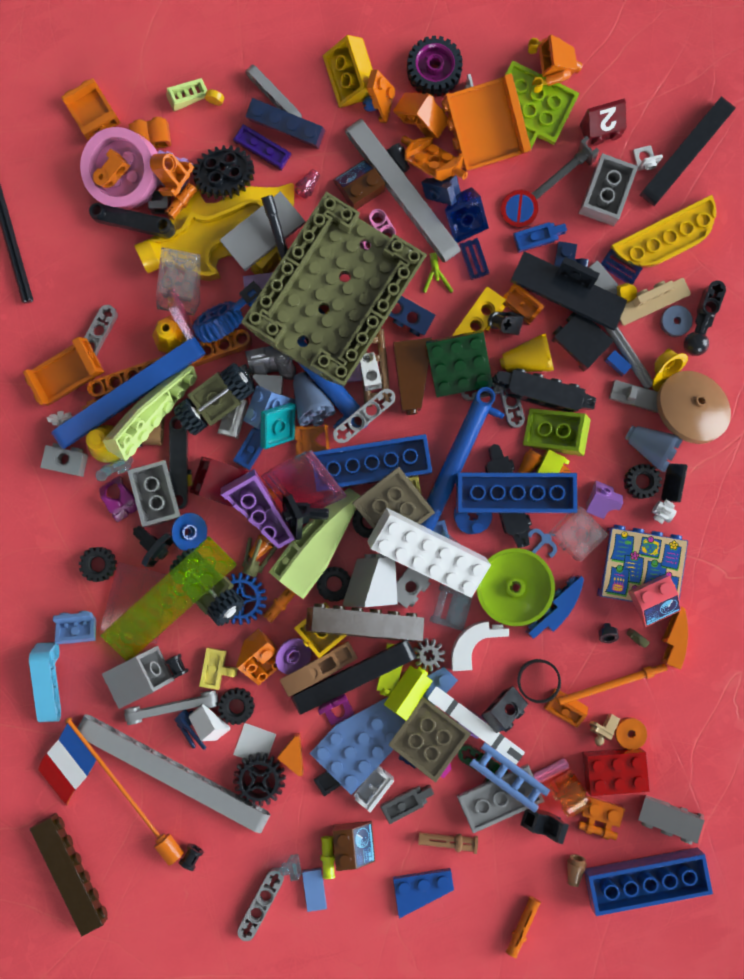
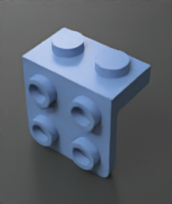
(263, 400)

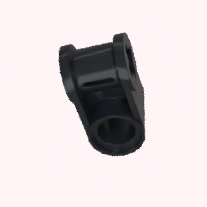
(506, 322)

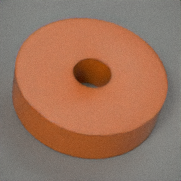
(638, 738)

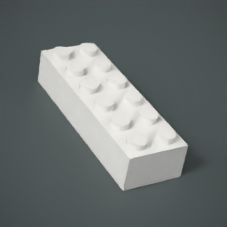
(428, 552)

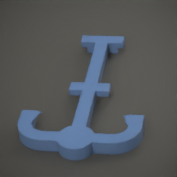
(546, 538)

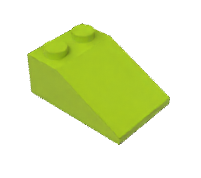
(557, 431)

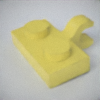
(214, 669)

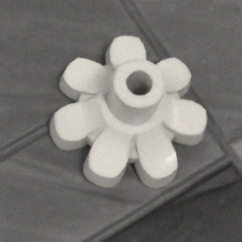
(60, 418)

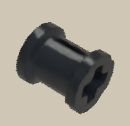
(176, 666)
(191, 857)

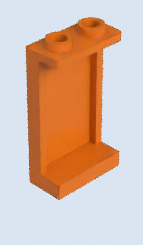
(64, 372)

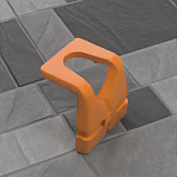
(306, 438)

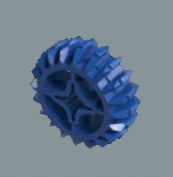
(217, 322)
(241, 589)

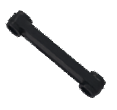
(132, 220)
(178, 460)

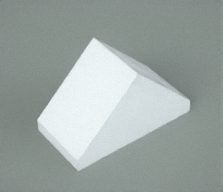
(207, 724)

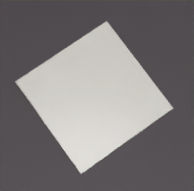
(253, 741)

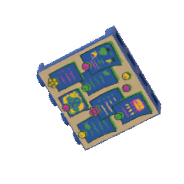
(639, 558)

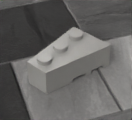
(671, 819)

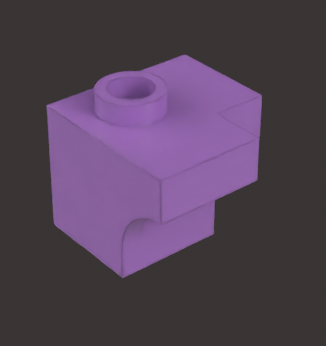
(603, 500)

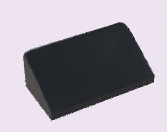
(674, 482)

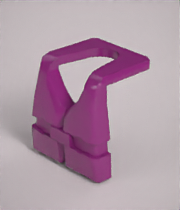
(123, 505)
(326, 708)

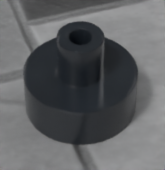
(608, 634)

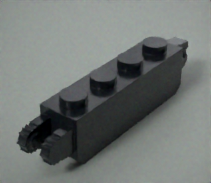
(544, 391)
(513, 523)

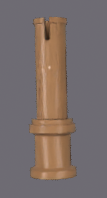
(458, 839)

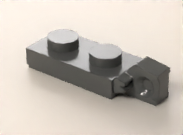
(406, 803)

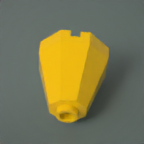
(167, 335)

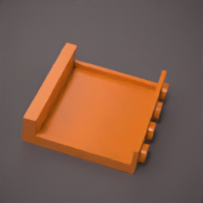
(486, 123)

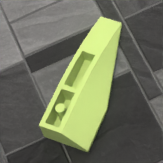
(147, 414)
(309, 557)

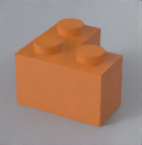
(422, 112)

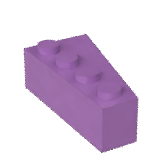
(256, 504)

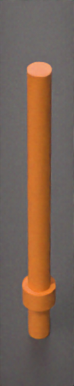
(647, 672)

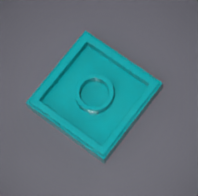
(278, 425)

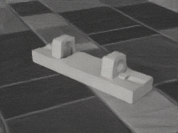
(634, 396)

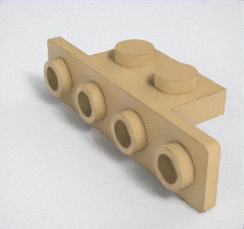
(655, 299)

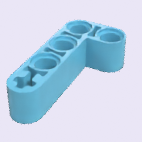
(44, 681)

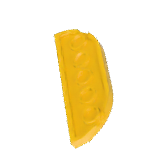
(669, 236)

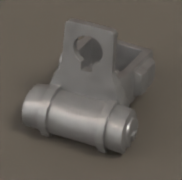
(270, 360)

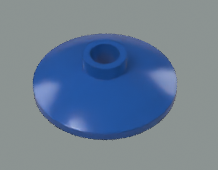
(196, 531)

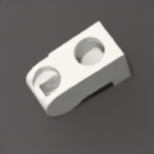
(370, 372)

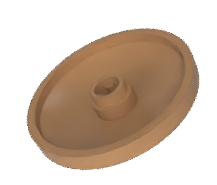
(693, 407)

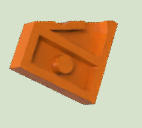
(381, 94)

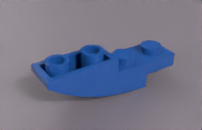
(563, 603)

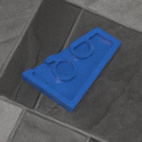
(421, 888)

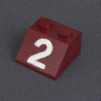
(604, 122)

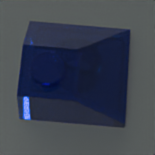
(466, 215)

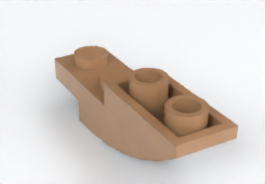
(318, 669)

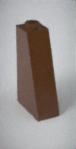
(411, 369)

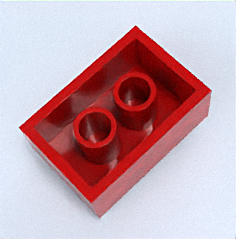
(615, 772)

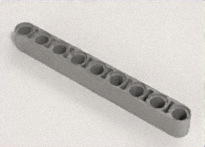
(403, 190)

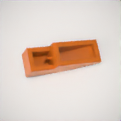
(677, 639)

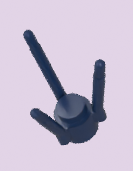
(184, 724)

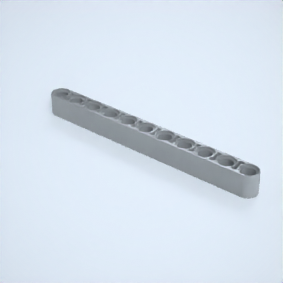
(173, 773)

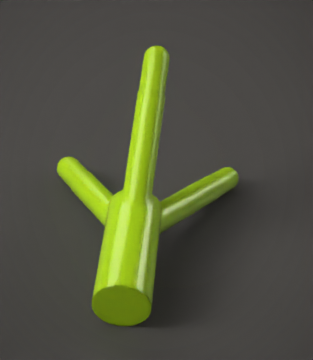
(435, 271)

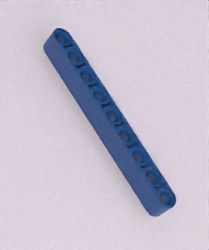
(128, 393)

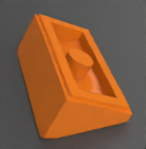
(571, 712)

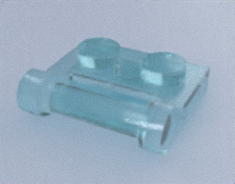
(119, 465)
(457, 610)

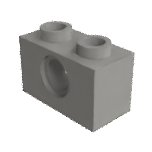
(53, 460)
(410, 598)

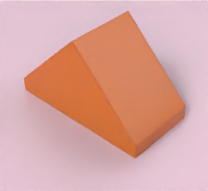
(292, 755)

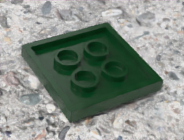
(459, 363)

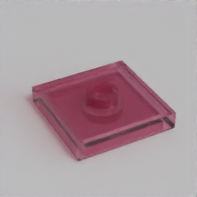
(179, 314)

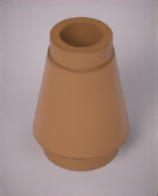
(575, 869)

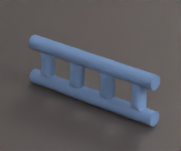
(521, 777)

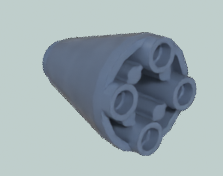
(310, 401)
(654, 445)

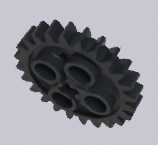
(223, 172)

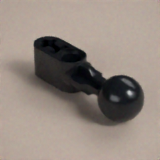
(697, 341)

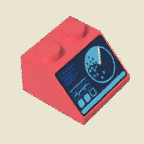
(655, 599)

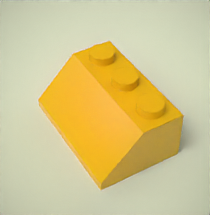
(348, 70)

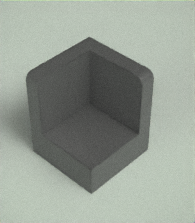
(159, 203)

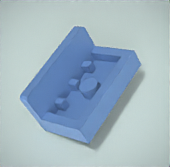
(75, 627)

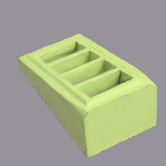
(182, 101)

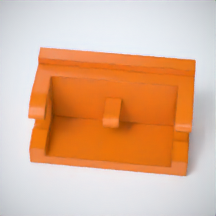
(522, 302)

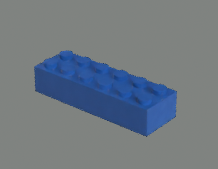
(375, 460)
(516, 493)
(648, 881)

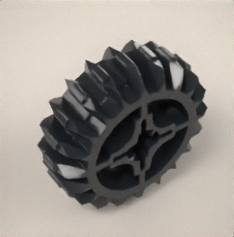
(254, 772)

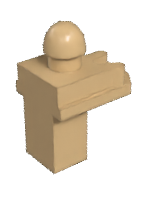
(605, 731)

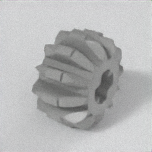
(434, 650)

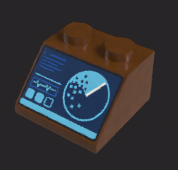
(360, 184)
(353, 845)

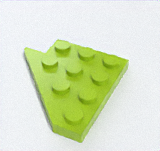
(542, 111)

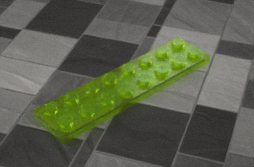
(168, 599)

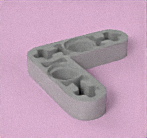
(499, 390)

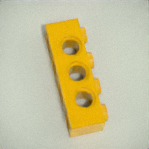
(488, 299)

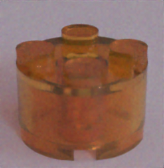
(571, 794)

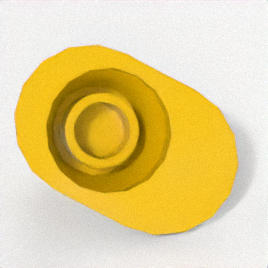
(667, 365)

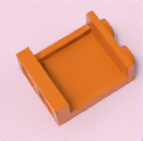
(90, 108)

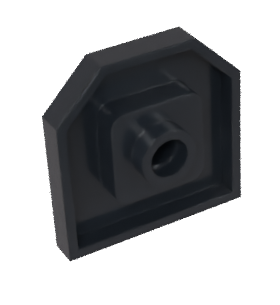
(299, 513)
(156, 548)

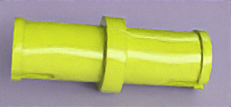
(327, 857)

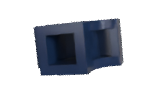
(441, 191)

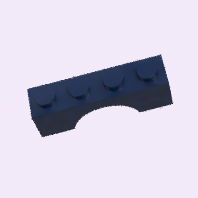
(285, 122)

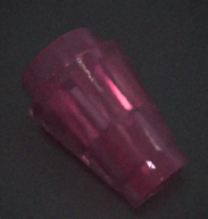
(307, 184)

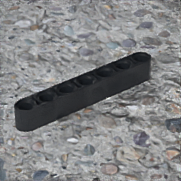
(687, 151)
(353, 676)

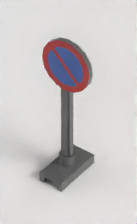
(521, 206)

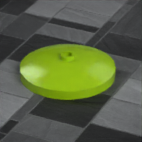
(535, 590)

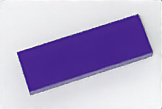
(262, 147)

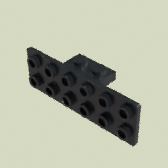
(570, 287)

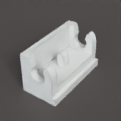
(232, 422)
(373, 788)

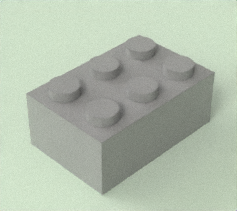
(608, 189)

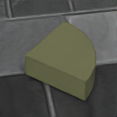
(636, 637)

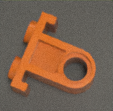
(170, 172)

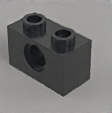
(497, 717)

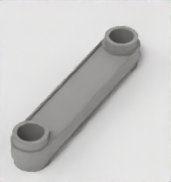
(135, 715)

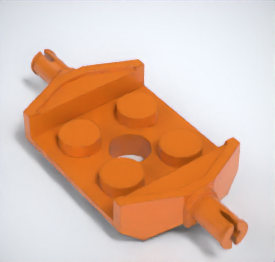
(433, 159)

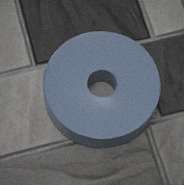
(680, 313)

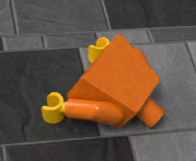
(556, 60)

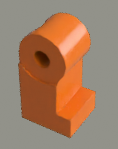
(111, 170)

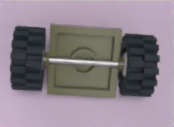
(214, 399)
(220, 601)

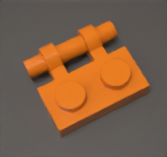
(604, 812)

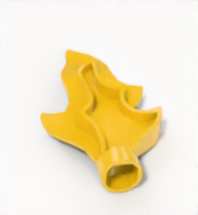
(204, 224)

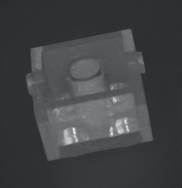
(578, 534)

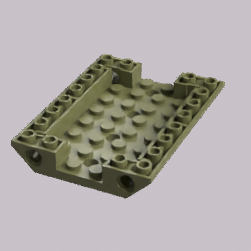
(310, 279)

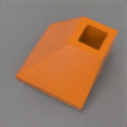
(257, 657)

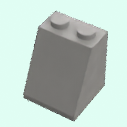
(372, 582)
(138, 677)

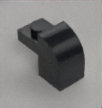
(546, 824)

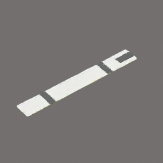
(476, 725)

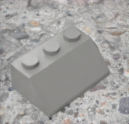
(154, 494)

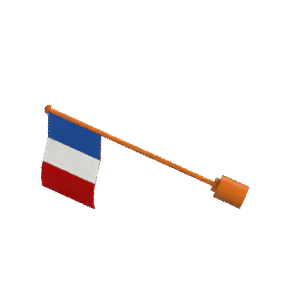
(69, 765)

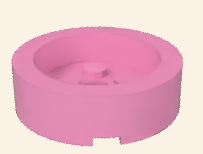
(137, 184)

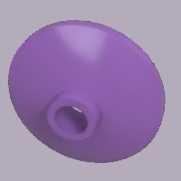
(300, 656)

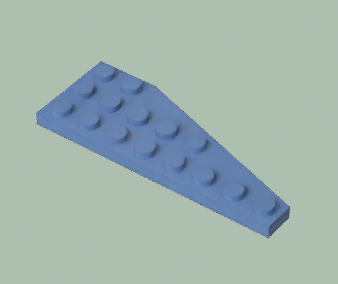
(362, 741)

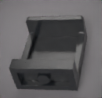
(582, 340)

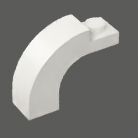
(464, 644)

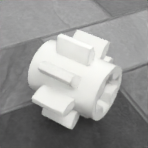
(664, 511)

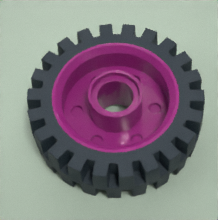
(435, 52)

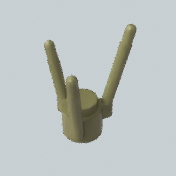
(250, 565)

